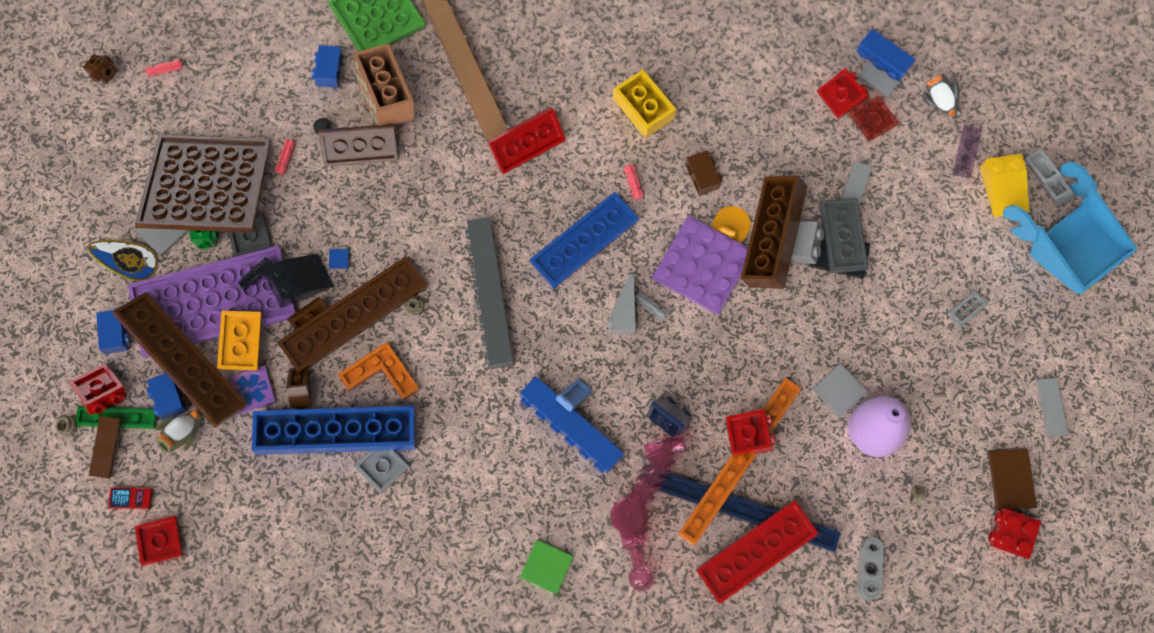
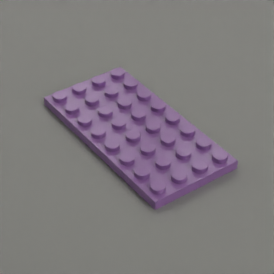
(199, 295)

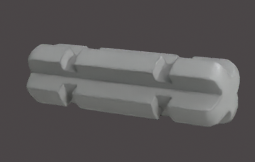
(650, 306)

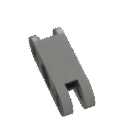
(874, 558)

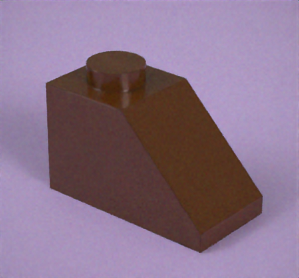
(298, 388)

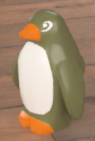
(178, 431)

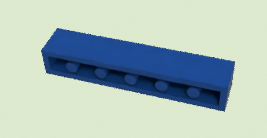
(571, 426)

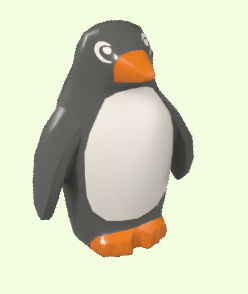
(944, 95)

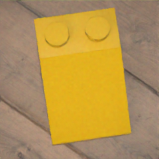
(1005, 182)

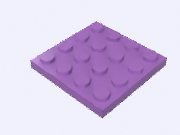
(702, 265)

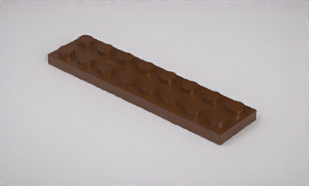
(352, 315)
(180, 359)

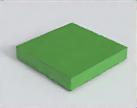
(546, 567)

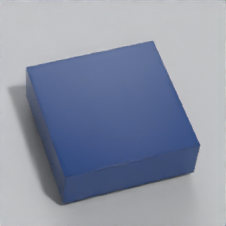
(338, 258)

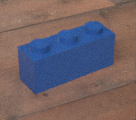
(885, 55)

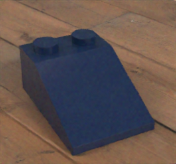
(669, 416)

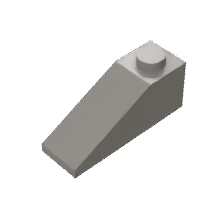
(623, 314)

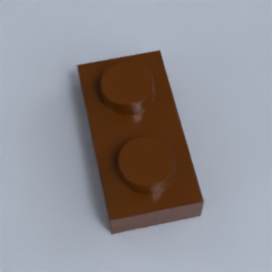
(307, 313)

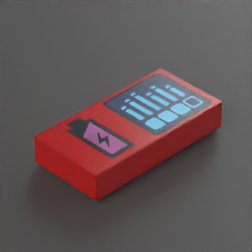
(130, 498)

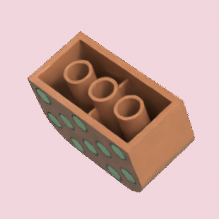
(383, 86)

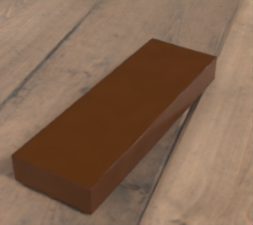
(105, 447)

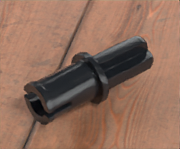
(254, 274)

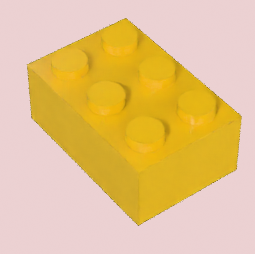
(644, 103)

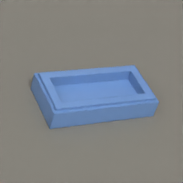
(574, 395)

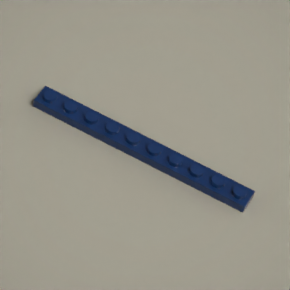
(740, 508)

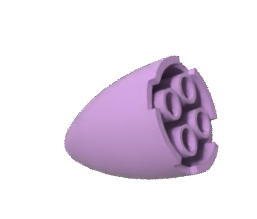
(879, 426)

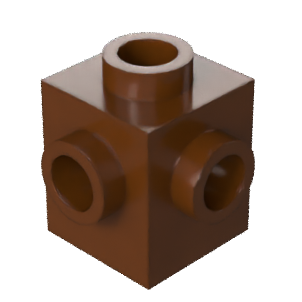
(100, 68)

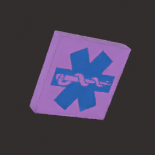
(254, 388)

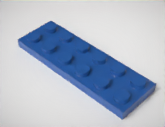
(584, 240)

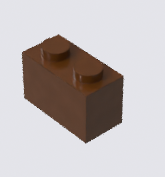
(703, 172)

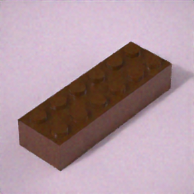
(774, 232)

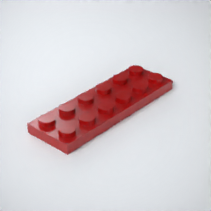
(757, 552)

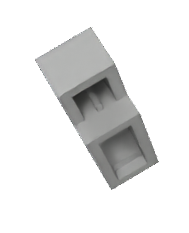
(1049, 178)

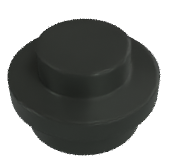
(320, 124)

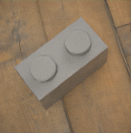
(808, 242)

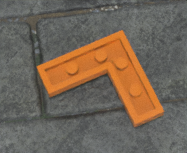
(380, 359)

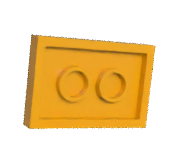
(239, 341)

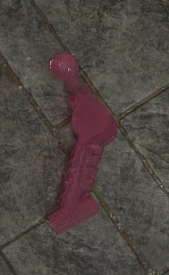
(630, 513)

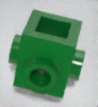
(204, 239)

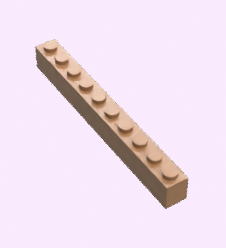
(465, 67)

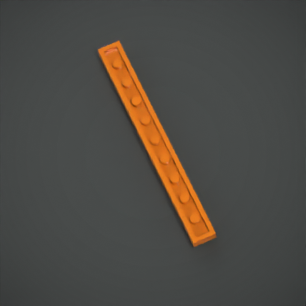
(733, 470)

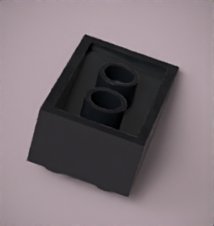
(297, 279)

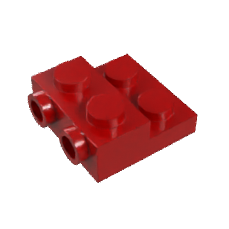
(843, 93)
(98, 389)
(750, 433)
(1014, 533)

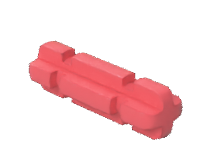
(163, 67)
(285, 157)
(633, 182)

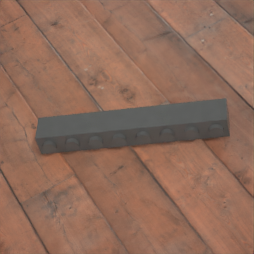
(490, 294)

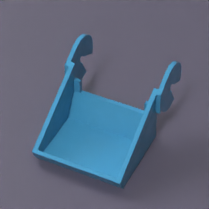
(1083, 243)

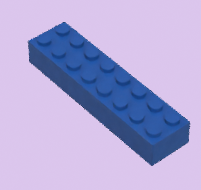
(334, 430)

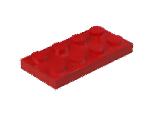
(526, 140)

